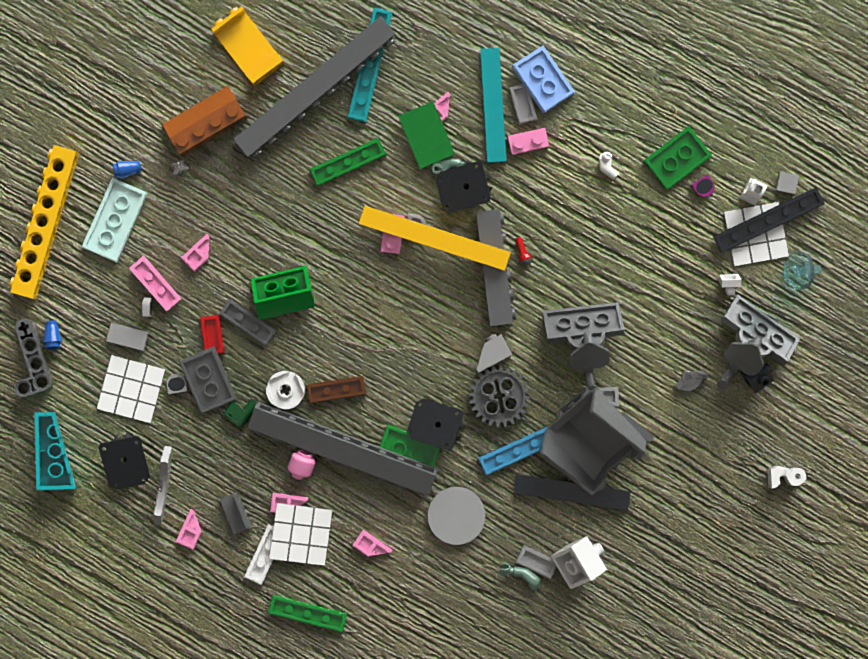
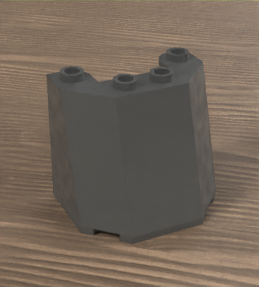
(590, 440)

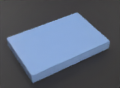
(543, 79)

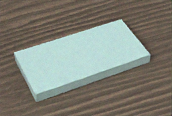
(114, 220)

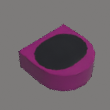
(703, 187)

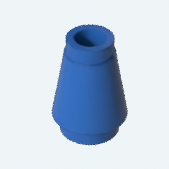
(125, 169)
(52, 336)

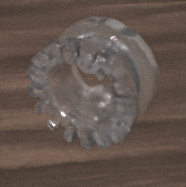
(178, 167)

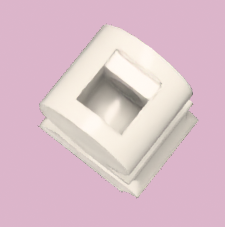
(753, 191)
(792, 476)

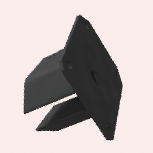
(456, 194)
(427, 419)
(134, 466)

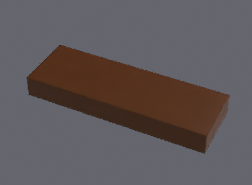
(336, 389)

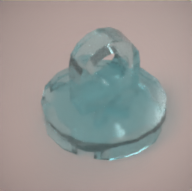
(800, 270)

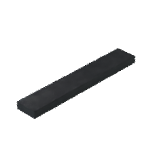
(768, 220)
(570, 492)

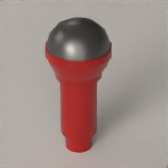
(524, 258)

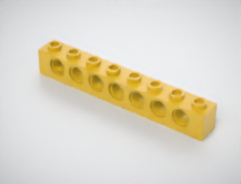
(42, 251)

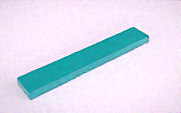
(367, 78)
(493, 105)

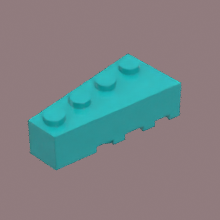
(52, 461)

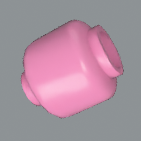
(301, 464)

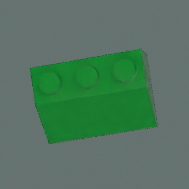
(282, 292)

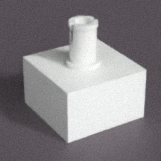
(579, 562)

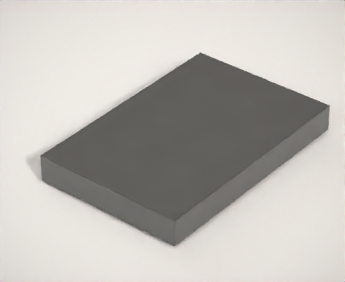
(207, 380)

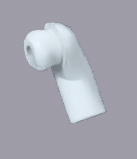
(605, 165)

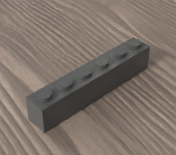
(495, 280)

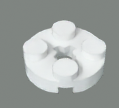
(291, 380)

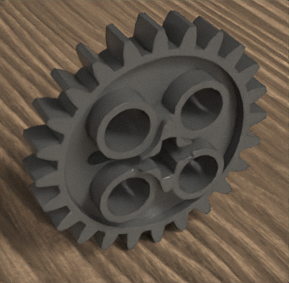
(516, 392)

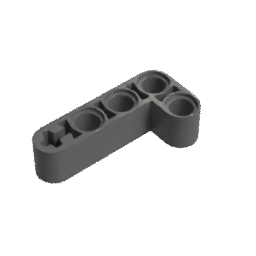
(30, 357)

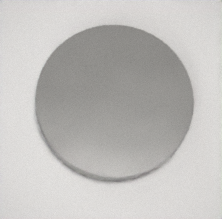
(456, 515)

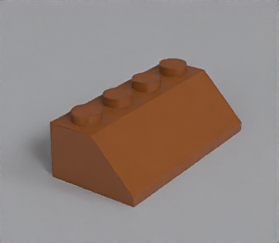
(204, 121)

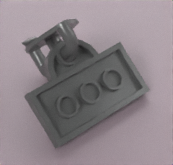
(585, 333)
(755, 339)

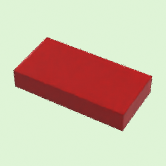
(212, 333)

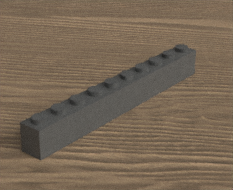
(315, 88)
(342, 448)

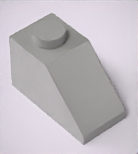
(493, 352)

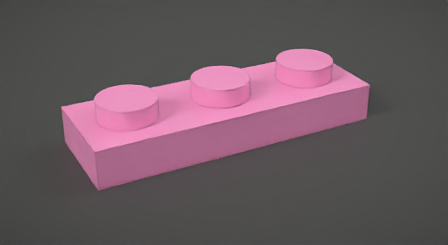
(155, 283)

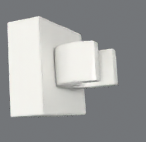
(730, 281)

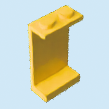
(247, 45)

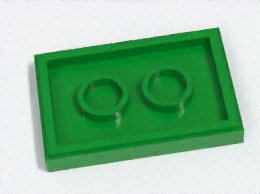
(426, 135)
(677, 158)
(401, 443)

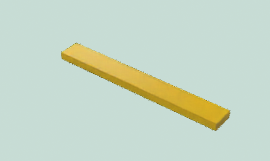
(434, 238)

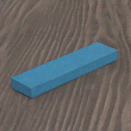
(512, 452)

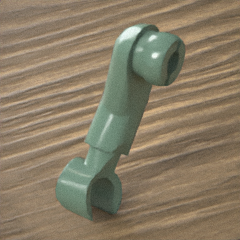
(447, 164)
(525, 573)

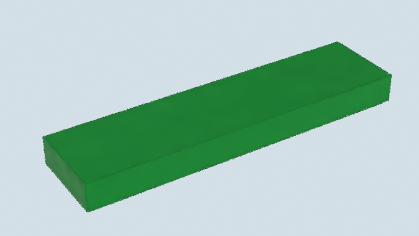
(347, 162)
(307, 613)

